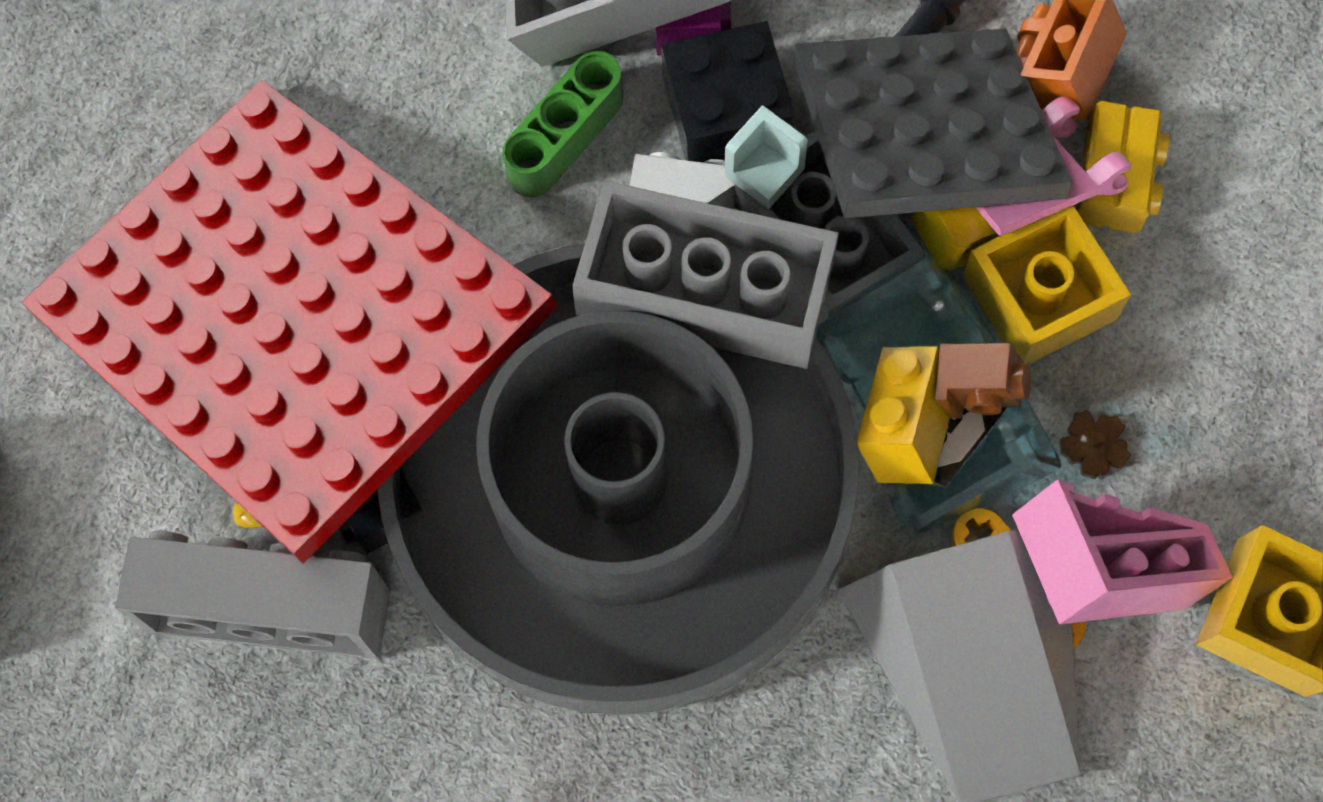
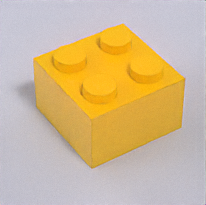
(1046, 284)
(1271, 611)

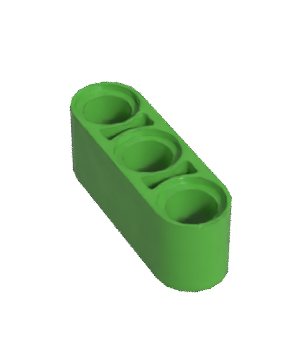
(565, 101)

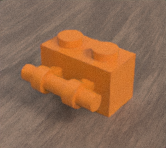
(1070, 50)

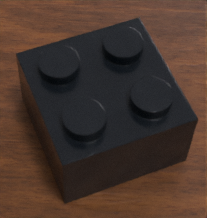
(720, 83)

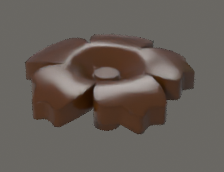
(1095, 444)

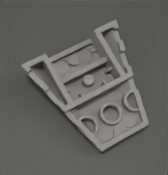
(976, 663)

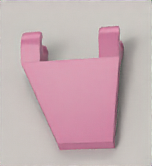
(1100, 179)

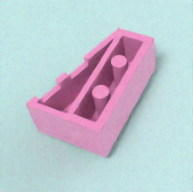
(1116, 560)

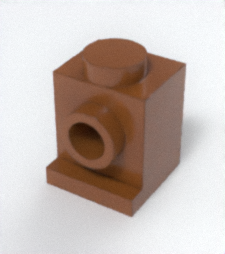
(981, 378)

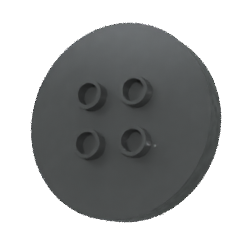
(627, 509)

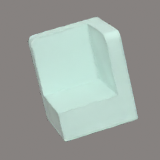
(765, 157)

